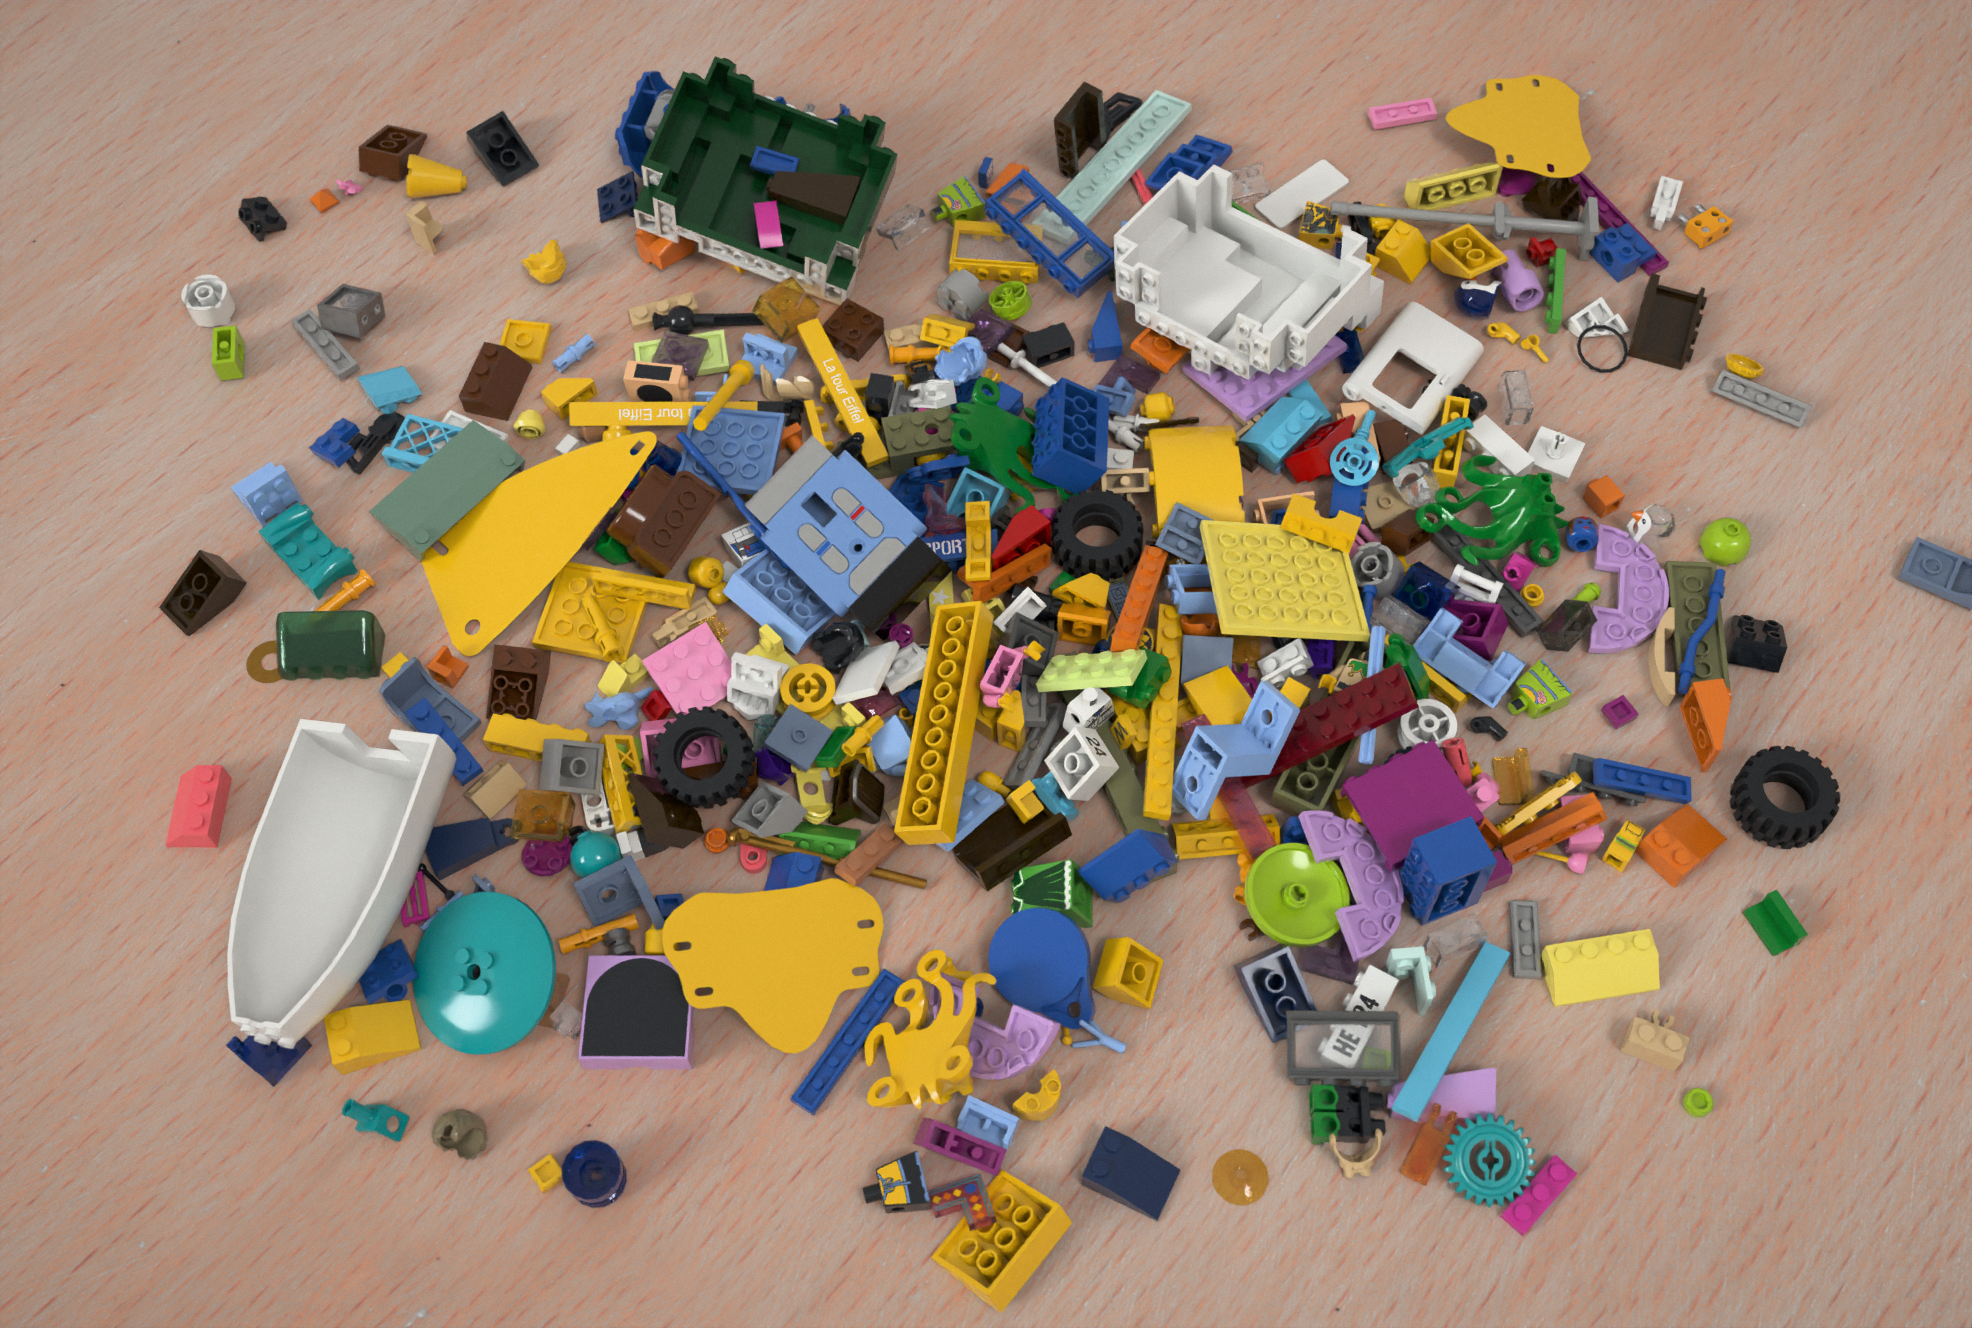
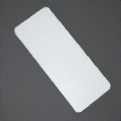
(1289, 201)

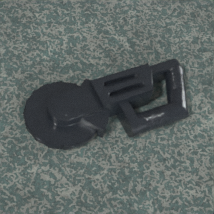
(1119, 113)
(381, 433)

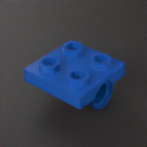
(389, 974)

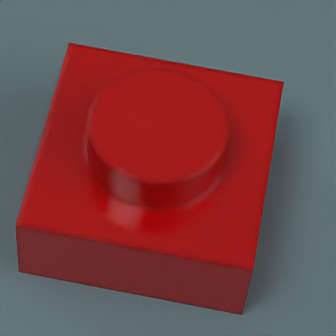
(656, 706)

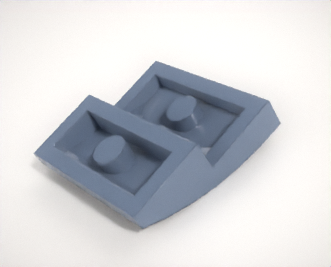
(1182, 534)

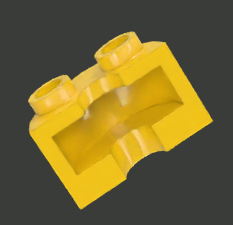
(1040, 1105)

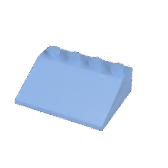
(779, 600)

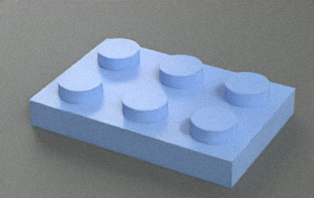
(976, 806)

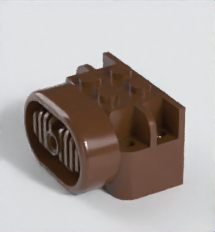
(662, 517)

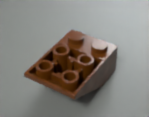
(517, 681)

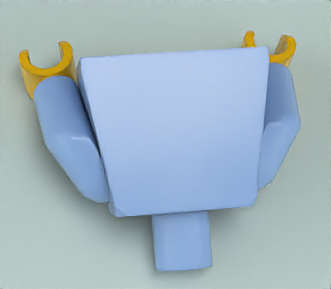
(892, 744)

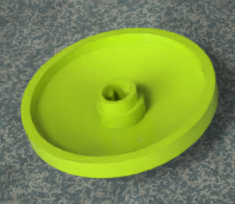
(1295, 896)

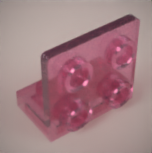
(938, 519)

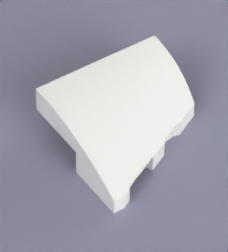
(1595, 314)

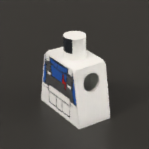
(742, 544)

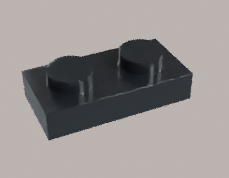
(919, 371)

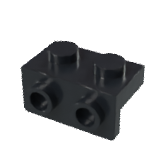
(260, 216)

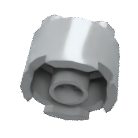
(961, 294)
(1378, 567)

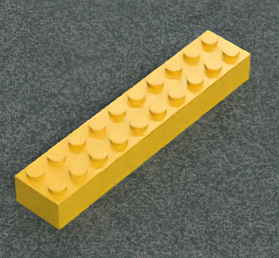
(944, 724)

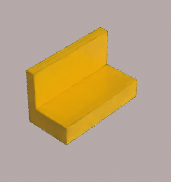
(944, 330)

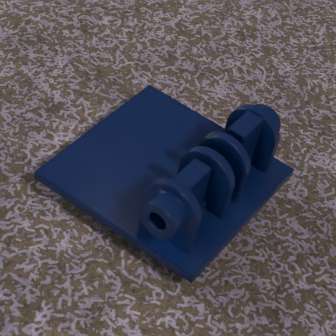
(617, 197)

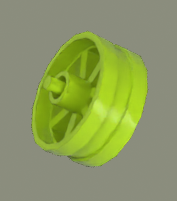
(1010, 300)

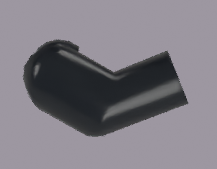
(1488, 725)

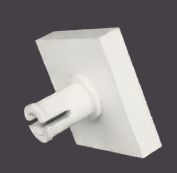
(1555, 453)

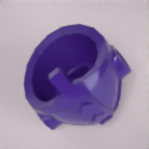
(772, 766)

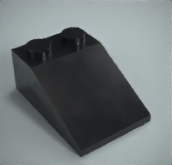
(501, 149)

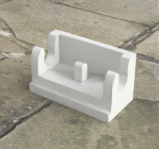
(933, 394)
(1026, 604)

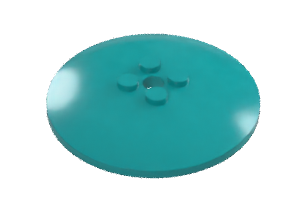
(514, 979)

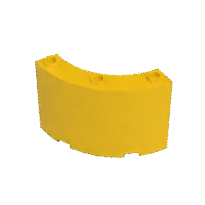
(1197, 470)

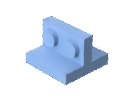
(770, 352)

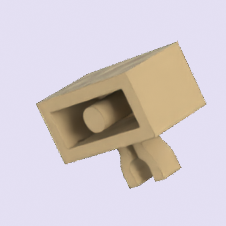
(1125, 481)
(1655, 1042)

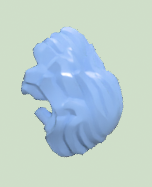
(963, 362)

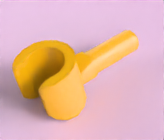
(1532, 342)

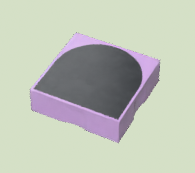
(635, 1015)

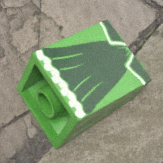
(1054, 887)

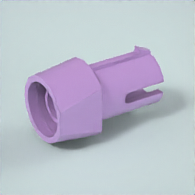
(1519, 284)

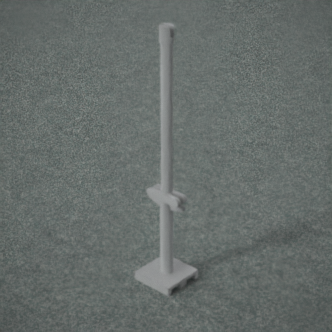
(1500, 220)

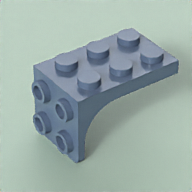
(1939, 572)
(414, 684)

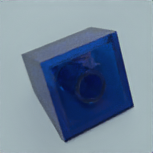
(1426, 590)

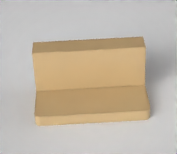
(495, 788)

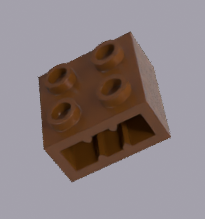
(853, 329)

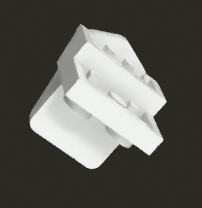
(755, 685)

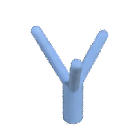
(1104, 1039)

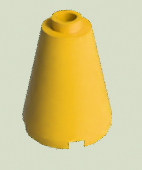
(432, 178)

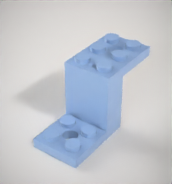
(1233, 749)

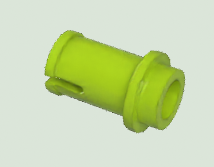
(1590, 592)

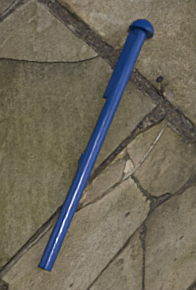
(756, 526)

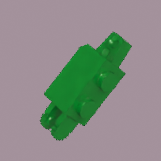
(1399, 651)

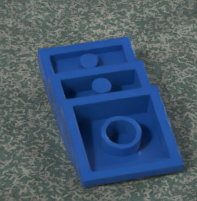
(1191, 160)

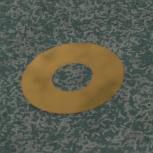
(254, 666)

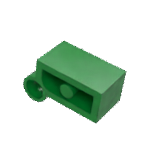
(1148, 682)

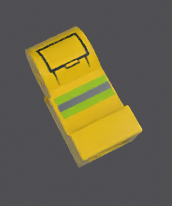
(1623, 845)

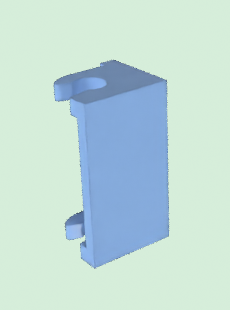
(987, 1122)

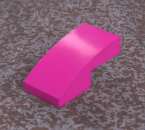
(768, 224)

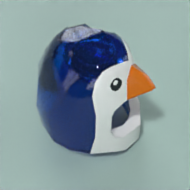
(1476, 299)

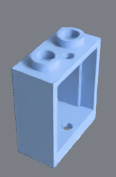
(1190, 576)

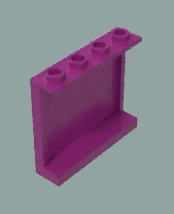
(1409, 799)

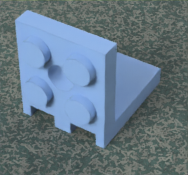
(267, 492)

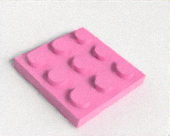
(691, 670)

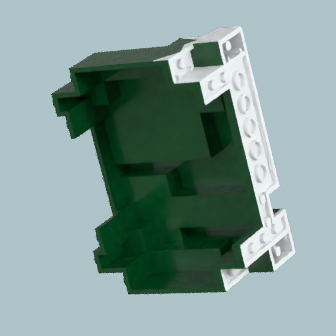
(705, 191)

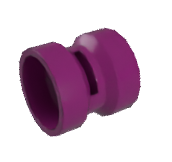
(901, 633)

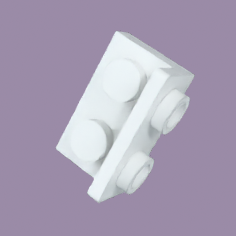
(1286, 662)

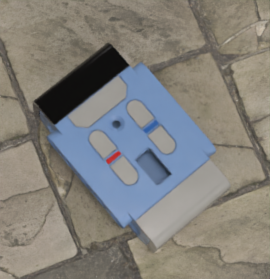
(847, 537)

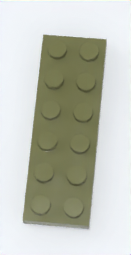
(1689, 597)

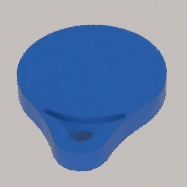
(1044, 965)

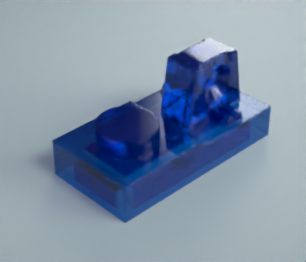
(1353, 355)

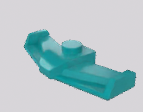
(1426, 446)

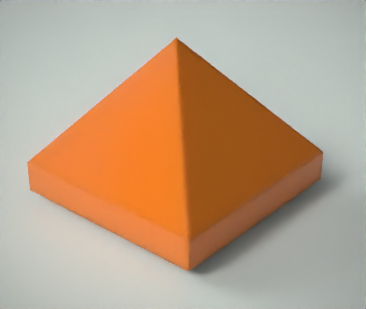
(324, 200)

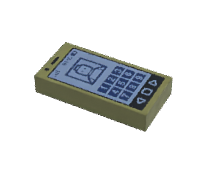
(1117, 595)

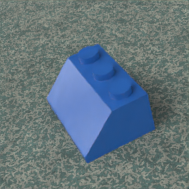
(1129, 865)
(794, 871)

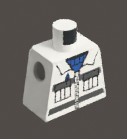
(1090, 708)

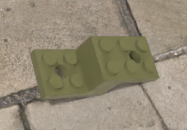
(907, 438)

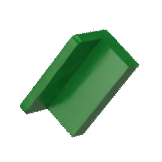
(1775, 923)

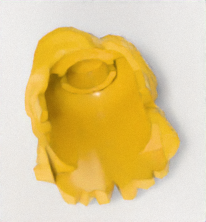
(546, 266)

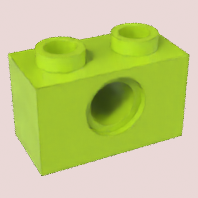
(228, 353)

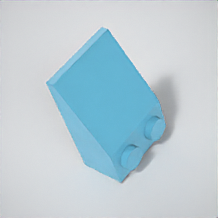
(975, 488)

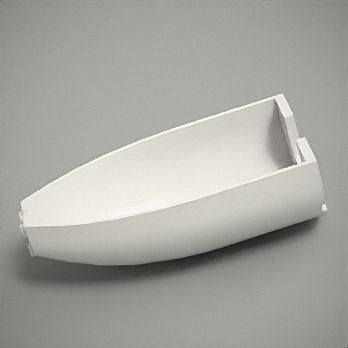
(328, 872)

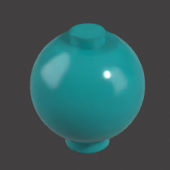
(594, 853)

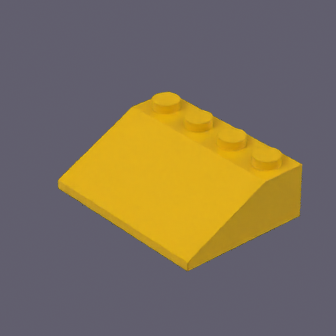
(1004, 1255)

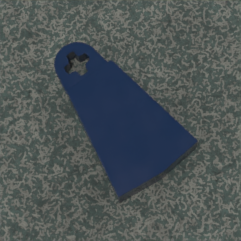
(464, 843)

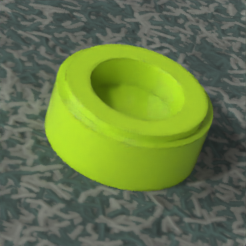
(1698, 1102)

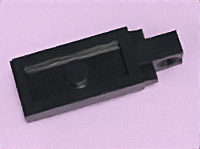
(1360, 225)

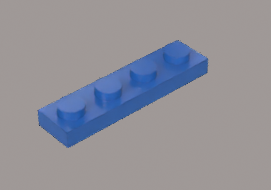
(428, 721)
(1641, 781)

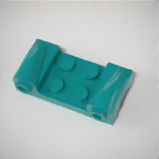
(307, 549)

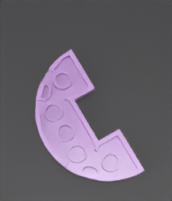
(1640, 593)
(1373, 887)
(1001, 1051)

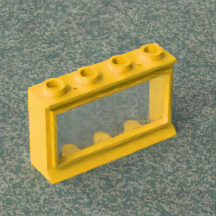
(990, 253)

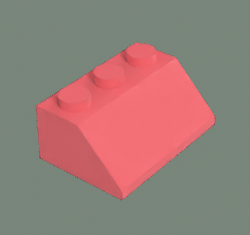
(199, 807)

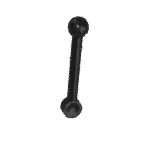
(448, 893)

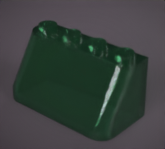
(329, 644)

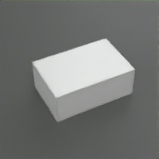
(567, 445)

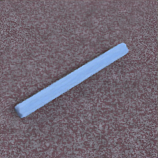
(1375, 663)

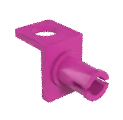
(1518, 570)

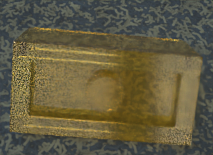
(1514, 778)

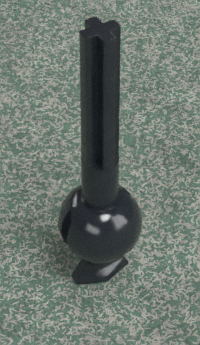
(682, 320)

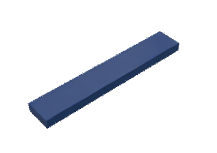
(847, 1043)

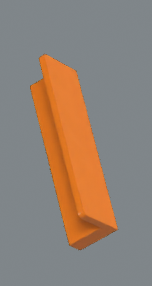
(1552, 828)

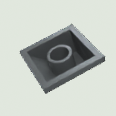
(1022, 632)

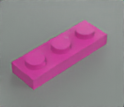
(1539, 1195)

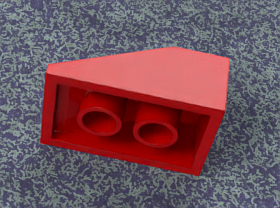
(1314, 453)
(1024, 533)

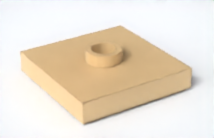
(1383, 505)

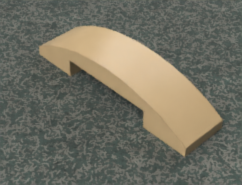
(1662, 680)

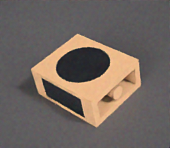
(656, 382)

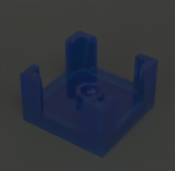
(270, 1060)

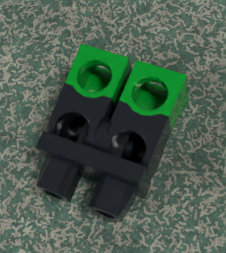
(1344, 1113)

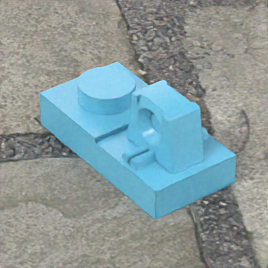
(1048, 791)

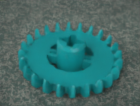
(1489, 1131)

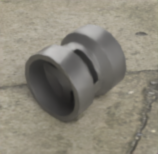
(619, 942)

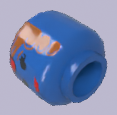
(1582, 534)

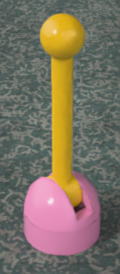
(1575, 861)

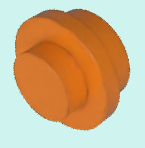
(716, 840)

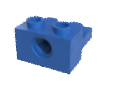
(1621, 251)

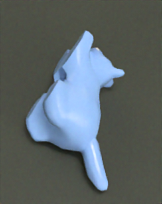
(619, 708)

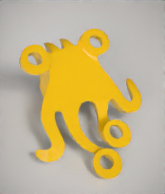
(931, 1060)

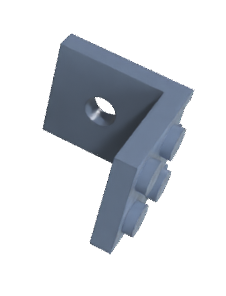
(628, 888)

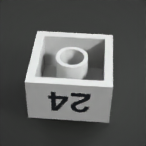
(1081, 764)

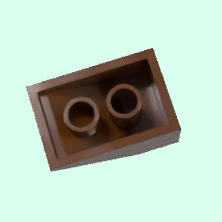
(388, 152)

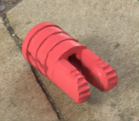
(1458, 758)

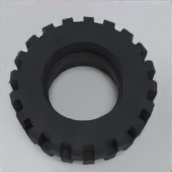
(1097, 509)
(686, 730)
(1799, 772)

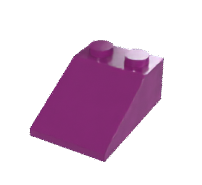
(1481, 626)

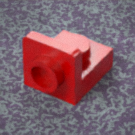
(1540, 251)

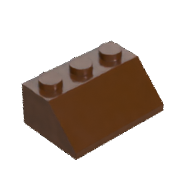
(494, 382)

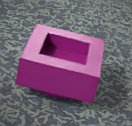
(1619, 712)

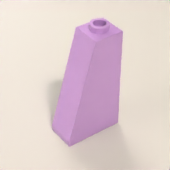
(1458, 1092)

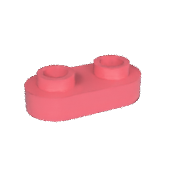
(755, 866)

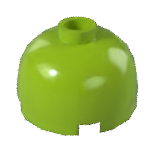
(1725, 541)

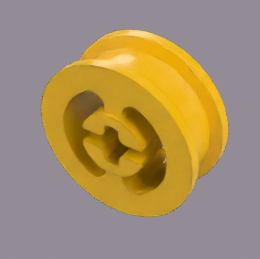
(806, 679)

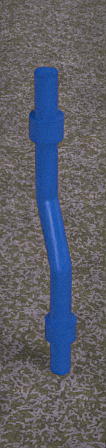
(1687, 668)

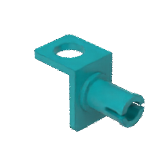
(374, 1118)

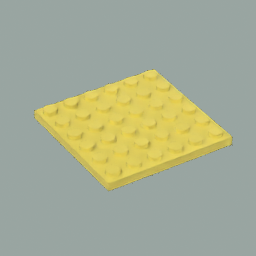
(1281, 584)

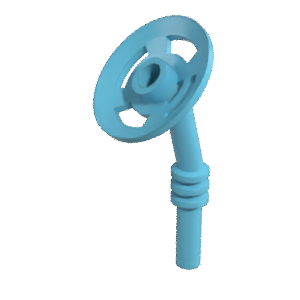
(1356, 456)

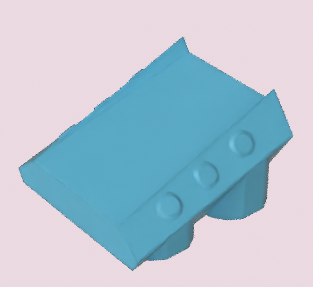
(389, 388)

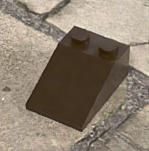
(202, 592)
(662, 815)

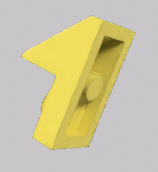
(623, 677)

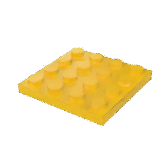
(565, 622)

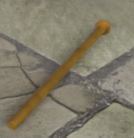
(783, 846)

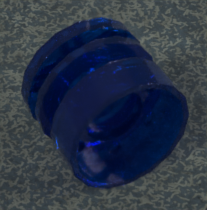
(590, 1159)

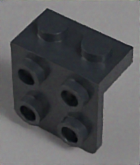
(1757, 643)

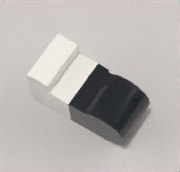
(637, 845)

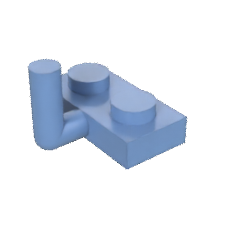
(1119, 401)

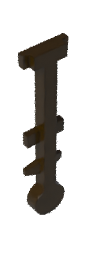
(1172, 423)

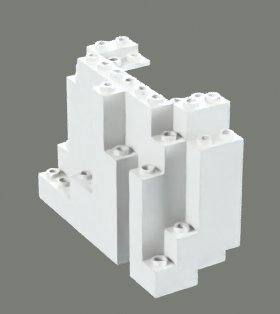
(1235, 283)

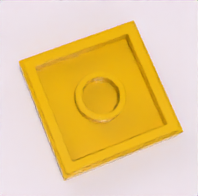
(526, 339)

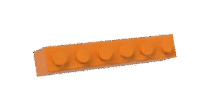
(1140, 600)

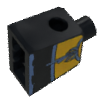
(900, 1186)

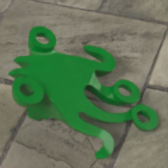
(993, 439)
(1520, 510)

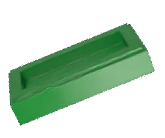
(832, 753)

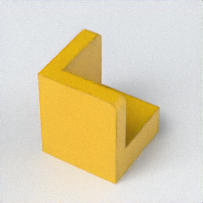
(1025, 802)

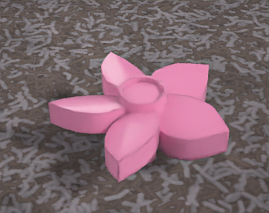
(349, 187)

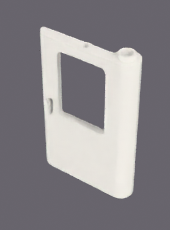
(1430, 343)

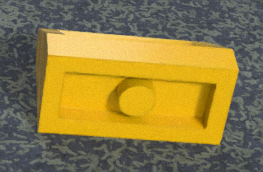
(1012, 726)

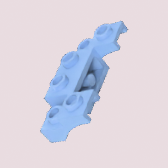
(1463, 665)

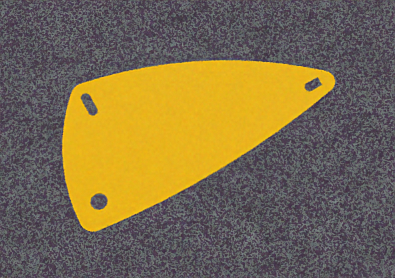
(526, 535)

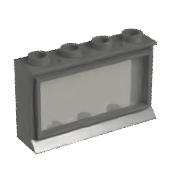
(1344, 1047)

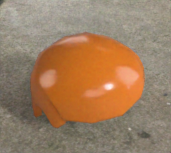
(1200, 624)

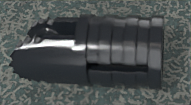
(851, 445)

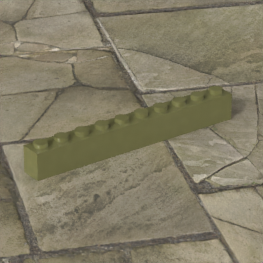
(1123, 787)

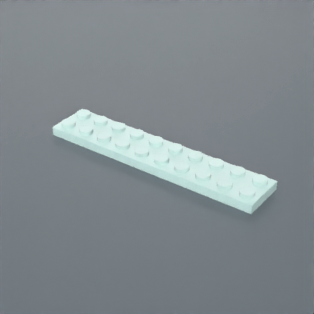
(1123, 155)

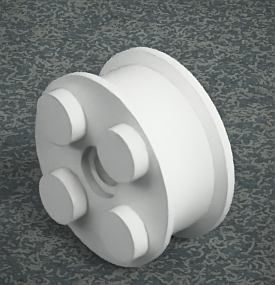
(1427, 723)

